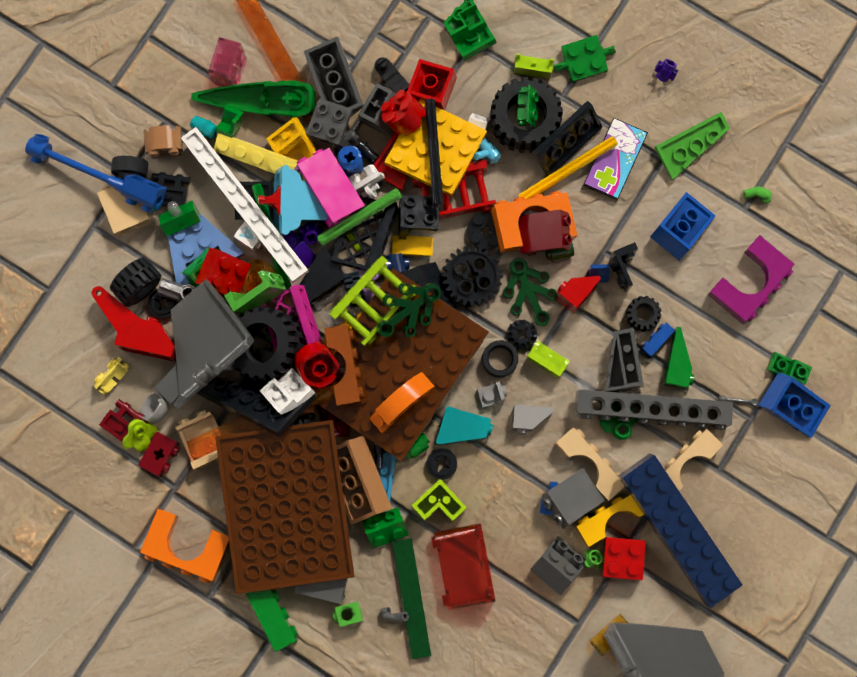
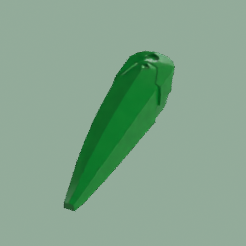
(266, 97)

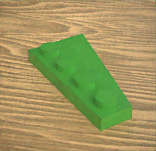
(685, 147)

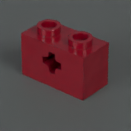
(159, 443)

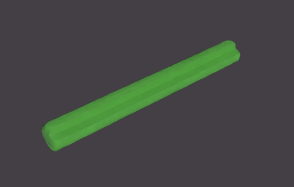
(359, 216)

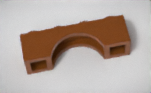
(347, 390)

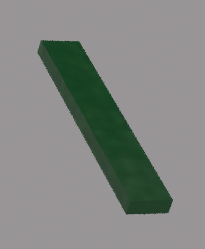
(412, 598)

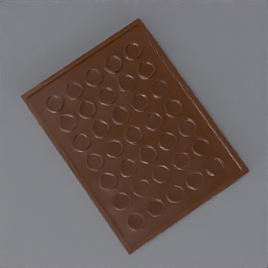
(389, 362)
(284, 507)

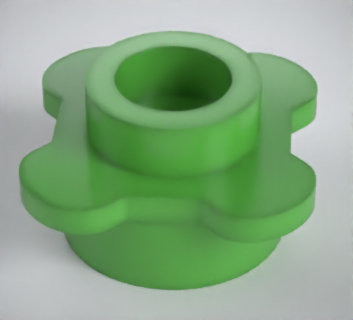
(596, 555)

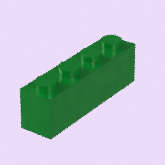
(273, 618)

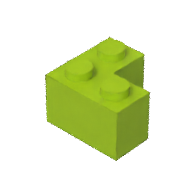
(439, 497)

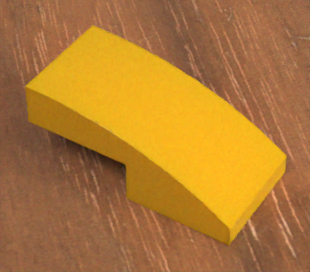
(413, 245)

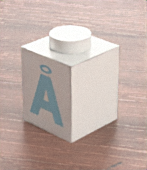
(248, 238)

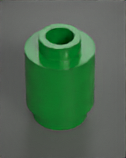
(419, 446)

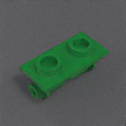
(527, 97)

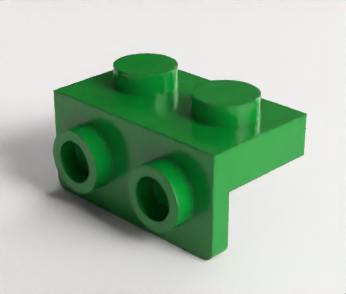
(385, 528)

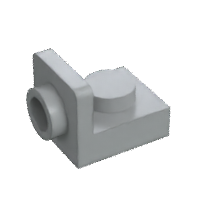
(492, 394)

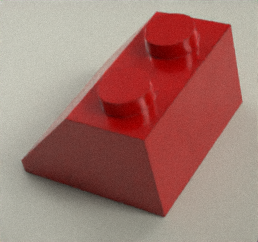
(432, 82)
(576, 291)

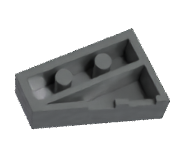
(624, 364)

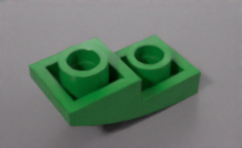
(787, 366)

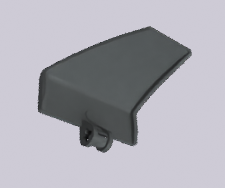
(205, 339)
(661, 651)

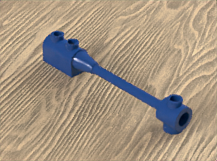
(133, 187)

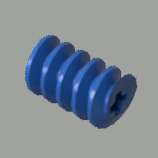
(350, 160)

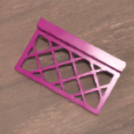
(304, 312)

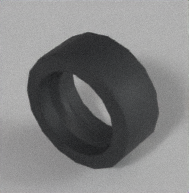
(129, 165)
(514, 359)

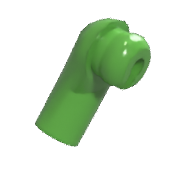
(761, 192)

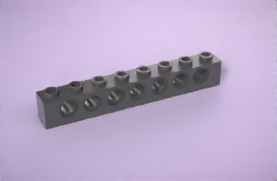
(722, 409)

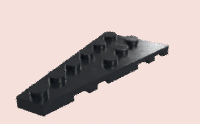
(251, 404)

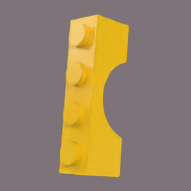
(593, 529)

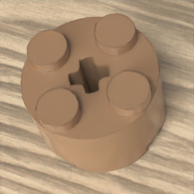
(162, 141)

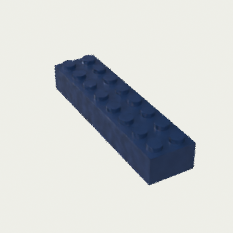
(680, 530)

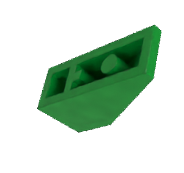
(679, 366)

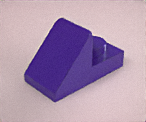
(300, 248)

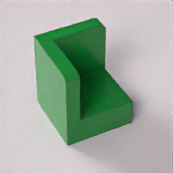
(230, 122)

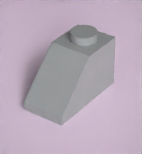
(529, 417)

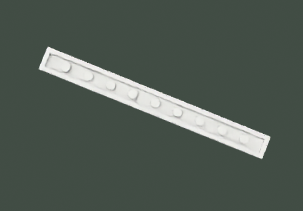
(245, 205)

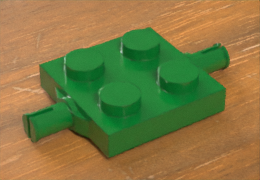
(584, 58)

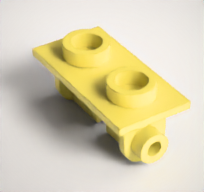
(105, 379)

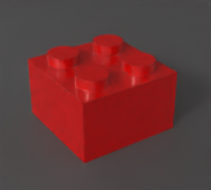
(223, 271)
(623, 558)

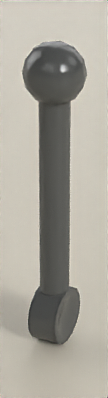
(754, 402)

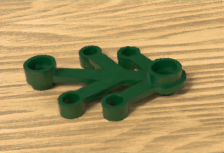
(528, 288)
(411, 308)

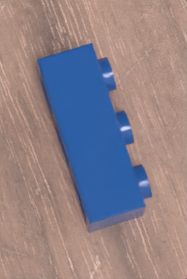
(657, 339)

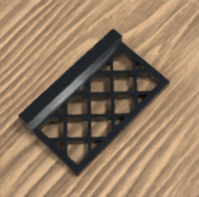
(379, 242)

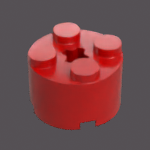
(403, 113)
(316, 365)

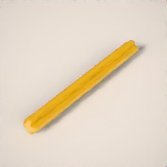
(569, 168)

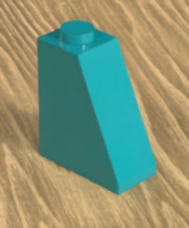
(462, 427)

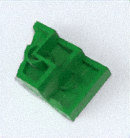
(469, 30)

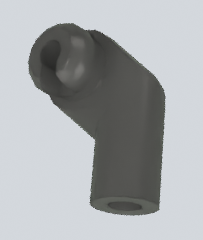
(349, 135)
(395, 617)

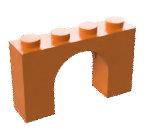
(507, 214)
(158, 547)

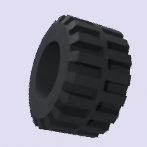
(135, 282)

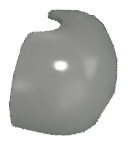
(154, 408)

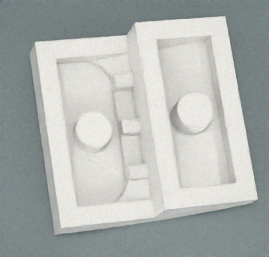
(287, 392)

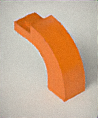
(400, 401)

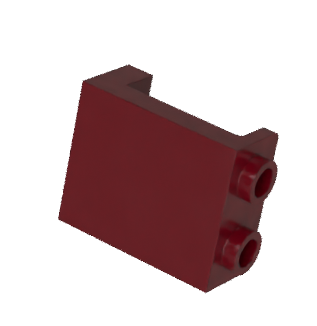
(545, 232)

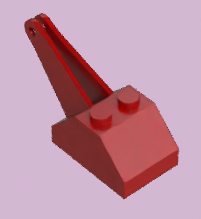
(135, 334)

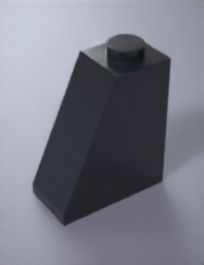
(322, 277)

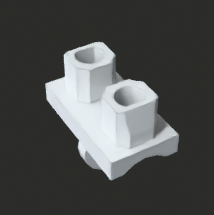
(367, 185)

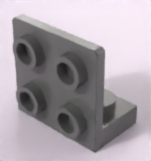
(330, 123)

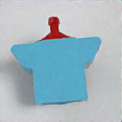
(292, 201)

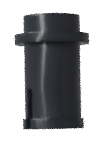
(367, 152)

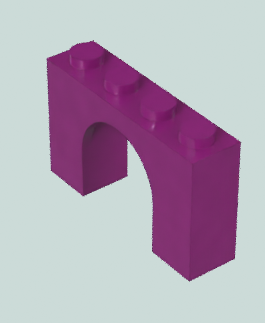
(775, 267)

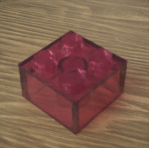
(227, 63)

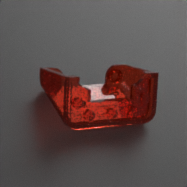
(464, 566)

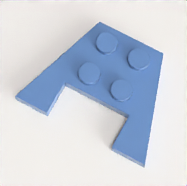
(192, 241)

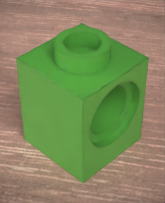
(356, 610)

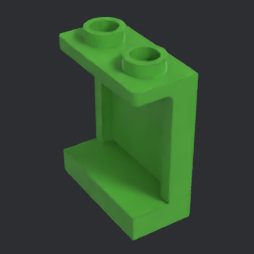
(270, 288)

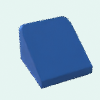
(601, 271)

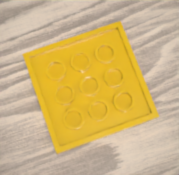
(457, 145)

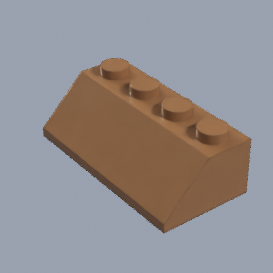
(360, 481)

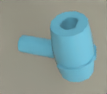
(488, 151)

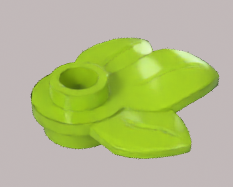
(139, 435)

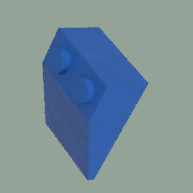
(682, 226)
(794, 404)

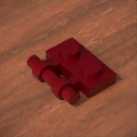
(115, 423)

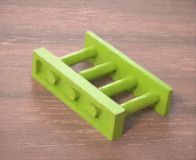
(353, 296)

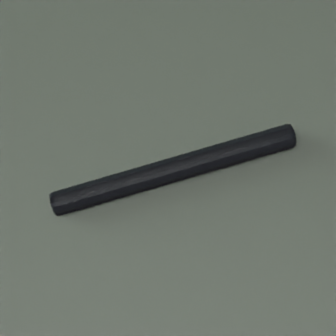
(434, 157)

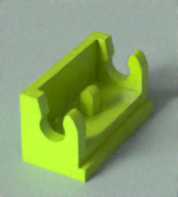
(533, 66)
(547, 359)

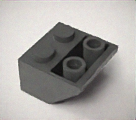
(371, 111)
(558, 565)

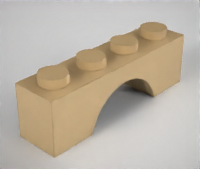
(574, 445)
(703, 446)

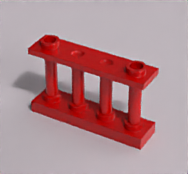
(477, 170)

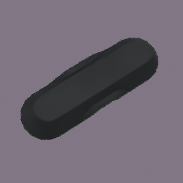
(391, 75)

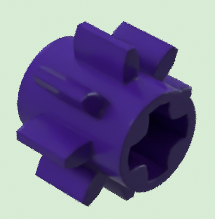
(666, 70)
(310, 232)

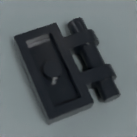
(174, 193)

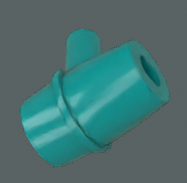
(204, 126)

